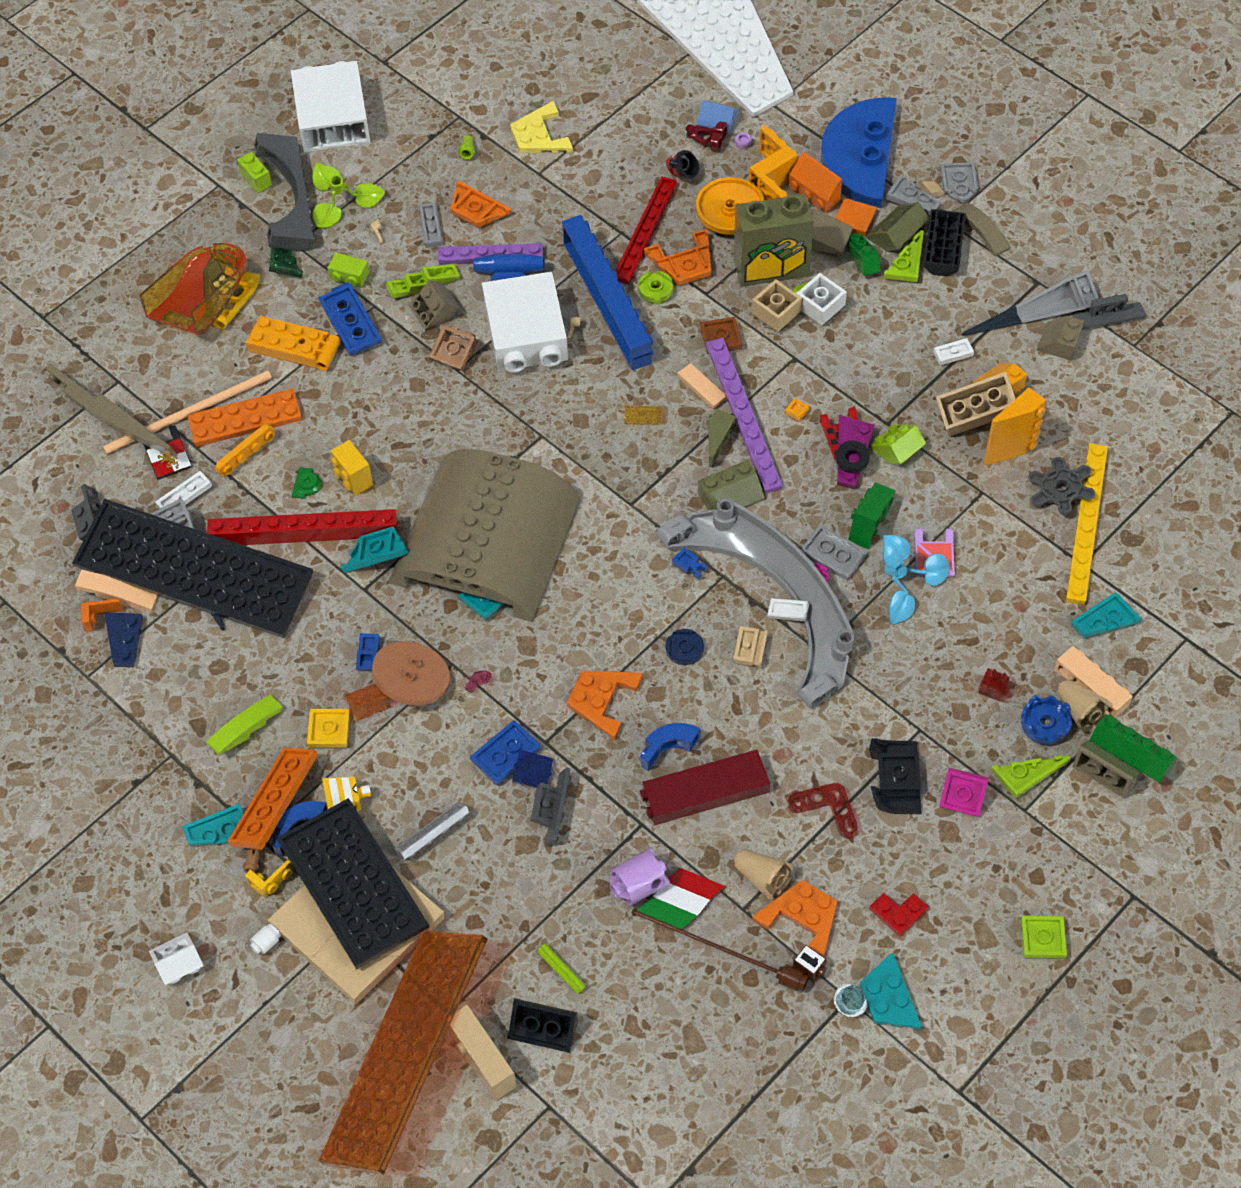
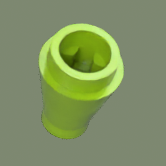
(466, 148)

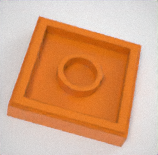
(856, 215)

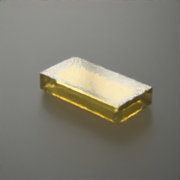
(643, 415)

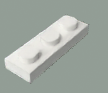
(187, 490)

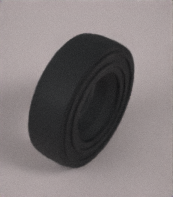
(852, 467)

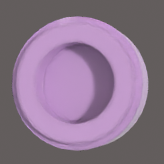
(743, 140)

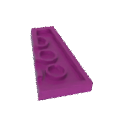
(850, 430)

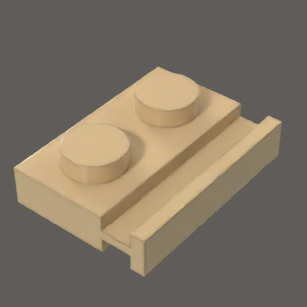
(750, 646)

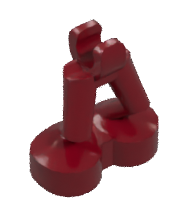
(718, 134)

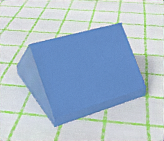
(714, 112)

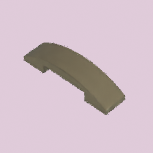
(985, 228)

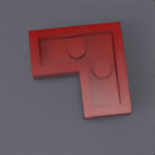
(898, 917)

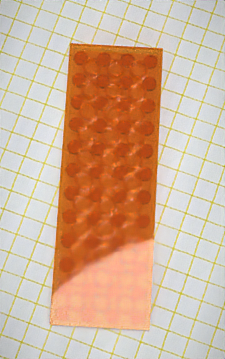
(402, 1052)

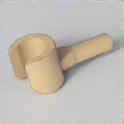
(375, 227)
(575, 322)

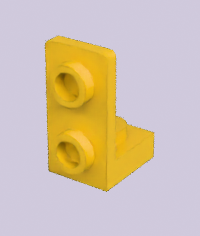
(269, 886)

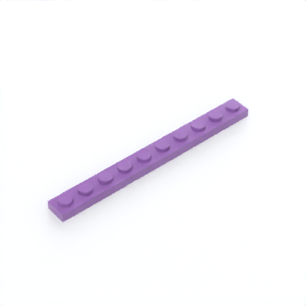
(744, 415)

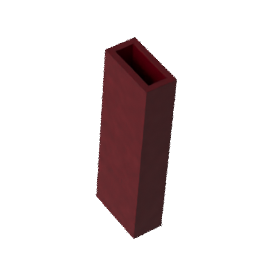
(705, 787)

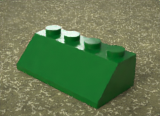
(1133, 748)

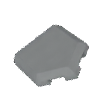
(959, 180)

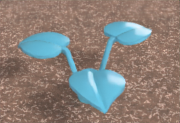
(894, 552)

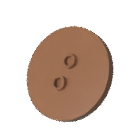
(410, 673)

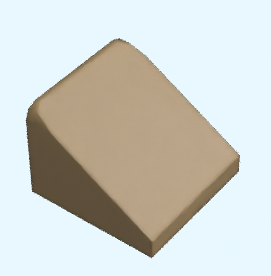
(932, 188)

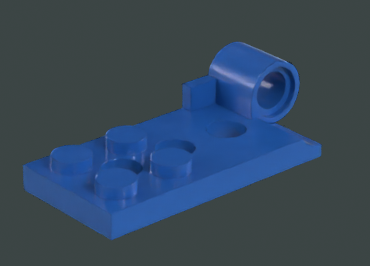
(345, 294)

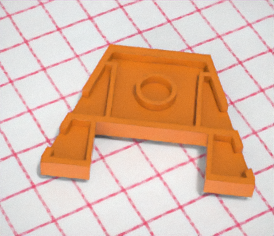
(685, 265)
(593, 694)
(805, 907)

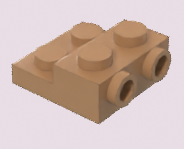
(453, 347)

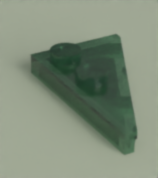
(284, 262)

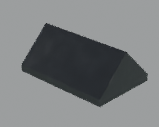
(542, 1025)

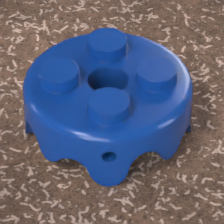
(1049, 709)

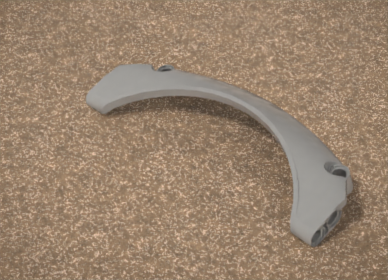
(755, 541)

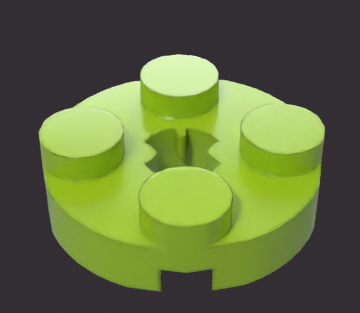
(659, 294)

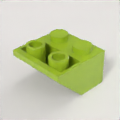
(898, 443)

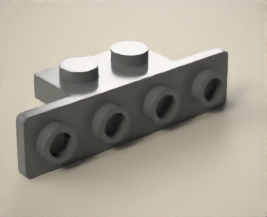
(1110, 311)
(86, 511)
(549, 805)

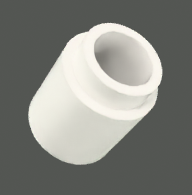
(264, 939)

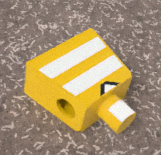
(341, 788)

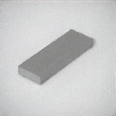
(430, 225)

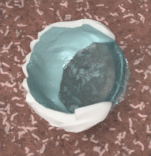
(850, 1000)

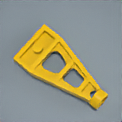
(249, 284)

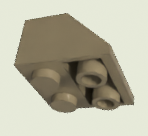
(434, 305)

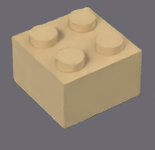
(776, 305)

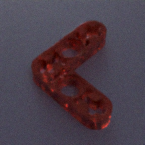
(828, 799)

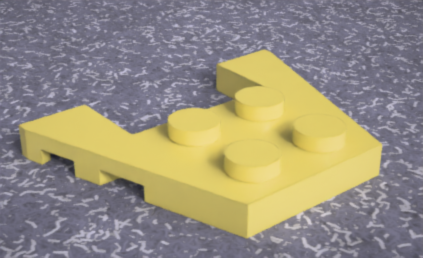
(532, 134)

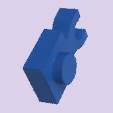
(688, 562)

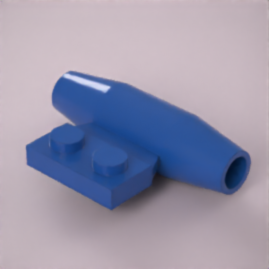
(508, 265)

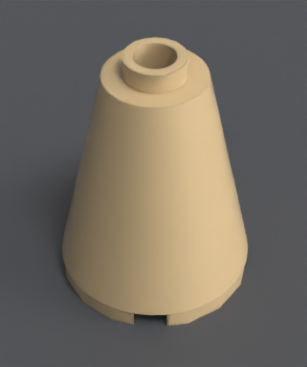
(1085, 706)
(764, 872)

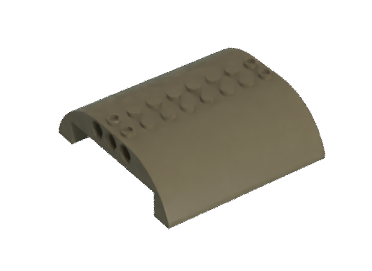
(489, 529)

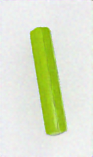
(561, 968)

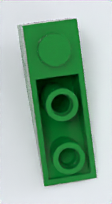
(864, 254)

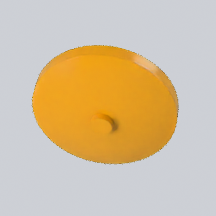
(718, 199)

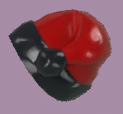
(683, 165)

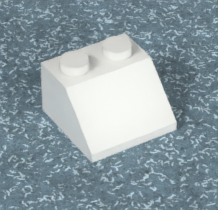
(176, 959)

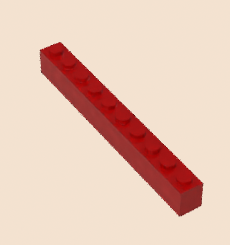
(302, 527)

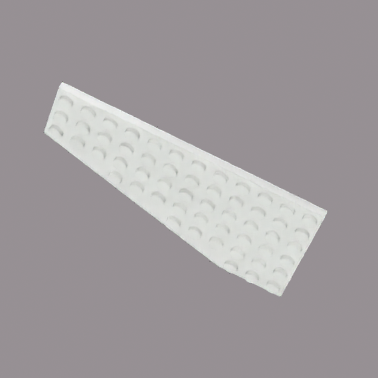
(729, 45)

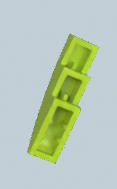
(414, 282)
(244, 724)

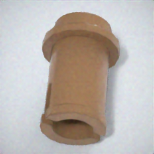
(251, 860)

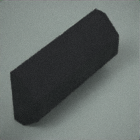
(944, 242)

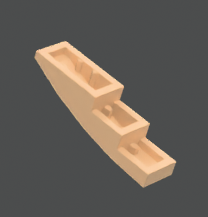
(107, 587)

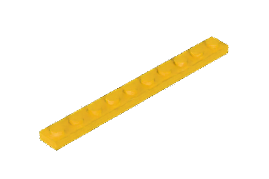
(1086, 527)

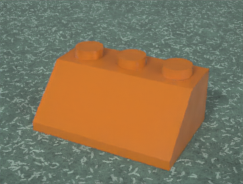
(815, 181)

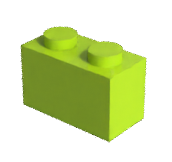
(254, 172)
(348, 269)

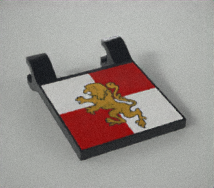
(166, 465)

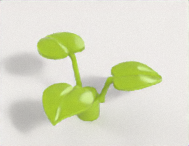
(327, 177)

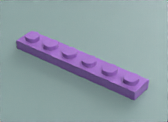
(466, 254)

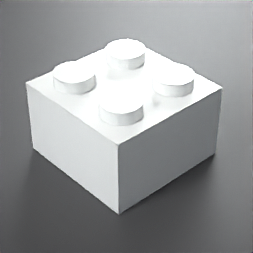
(822, 298)

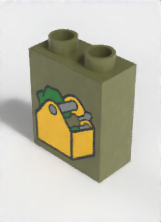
(773, 240)

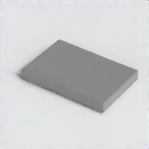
(834, 552)

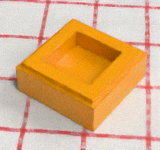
(797, 409)

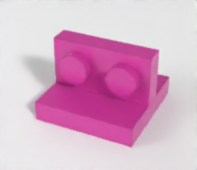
(963, 792)

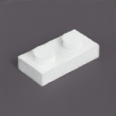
(953, 351)

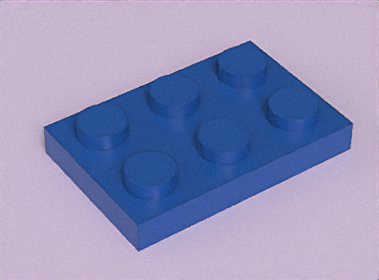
(501, 752)

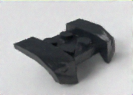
(898, 776)

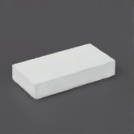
(788, 609)

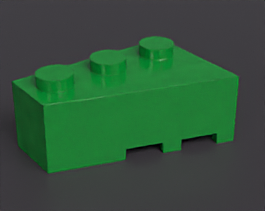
(870, 513)

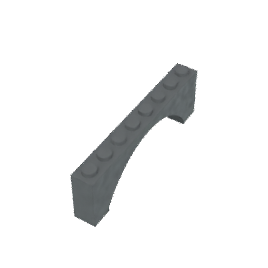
(284, 154)

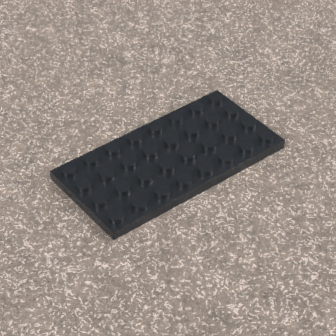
(352, 883)

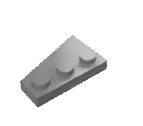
(905, 193)

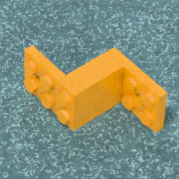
(773, 170)

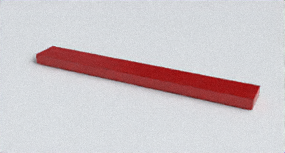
(645, 229)

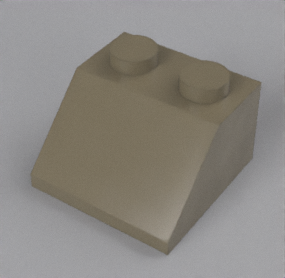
(1061, 337)

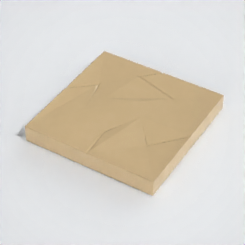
(311, 936)

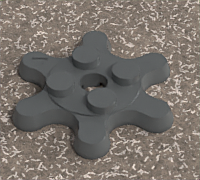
(1061, 475)

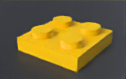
(328, 728)

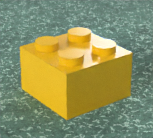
(351, 468)

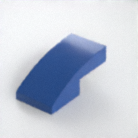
(367, 651)

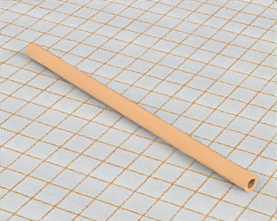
(197, 407)

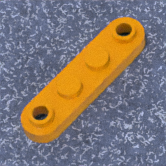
(245, 449)

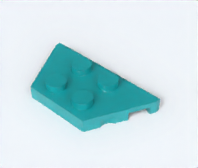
(375, 548)
(888, 996)

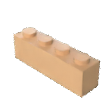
(1077, 667)

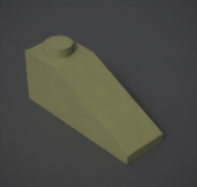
(719, 431)

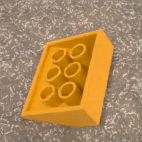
(1015, 428)

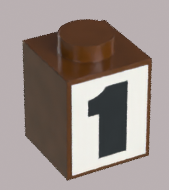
(811, 963)

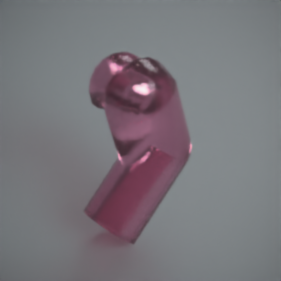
(477, 678)

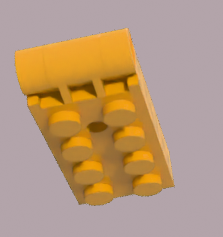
(293, 343)

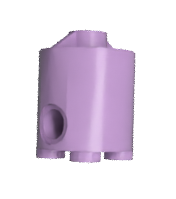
(638, 877)

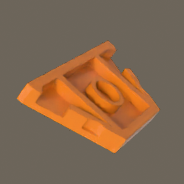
(475, 206)

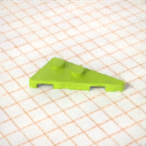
(907, 264)
(1024, 775)

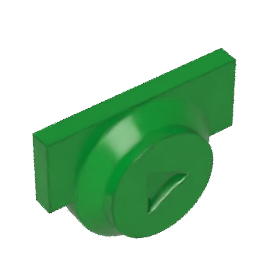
(306, 483)

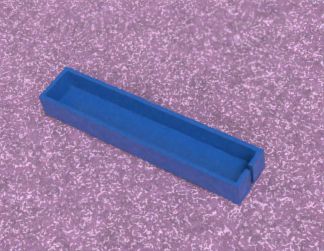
(607, 292)

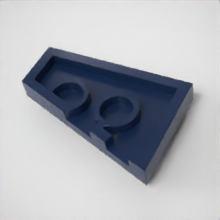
(123, 637)

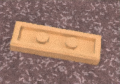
(702, 386)

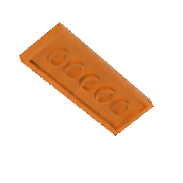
(244, 417)
(272, 798)

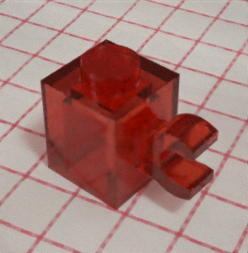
(994, 685)

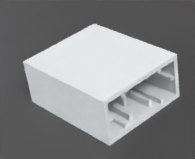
(330, 106)
(525, 322)

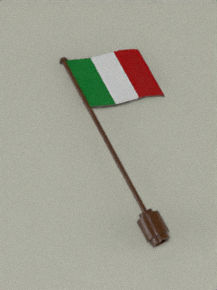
(685, 900)

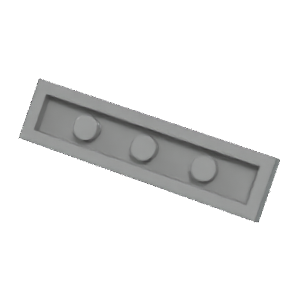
(436, 827)

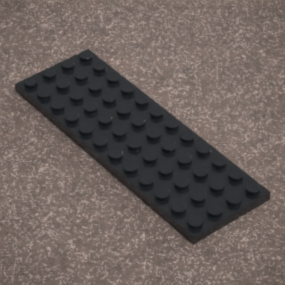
(193, 567)

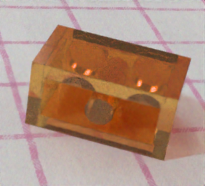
(367, 702)

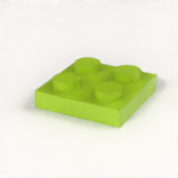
(1043, 937)

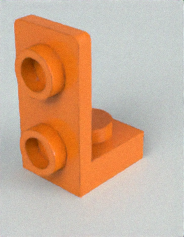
(93, 608)

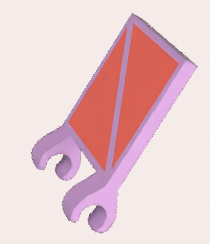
(924, 549)

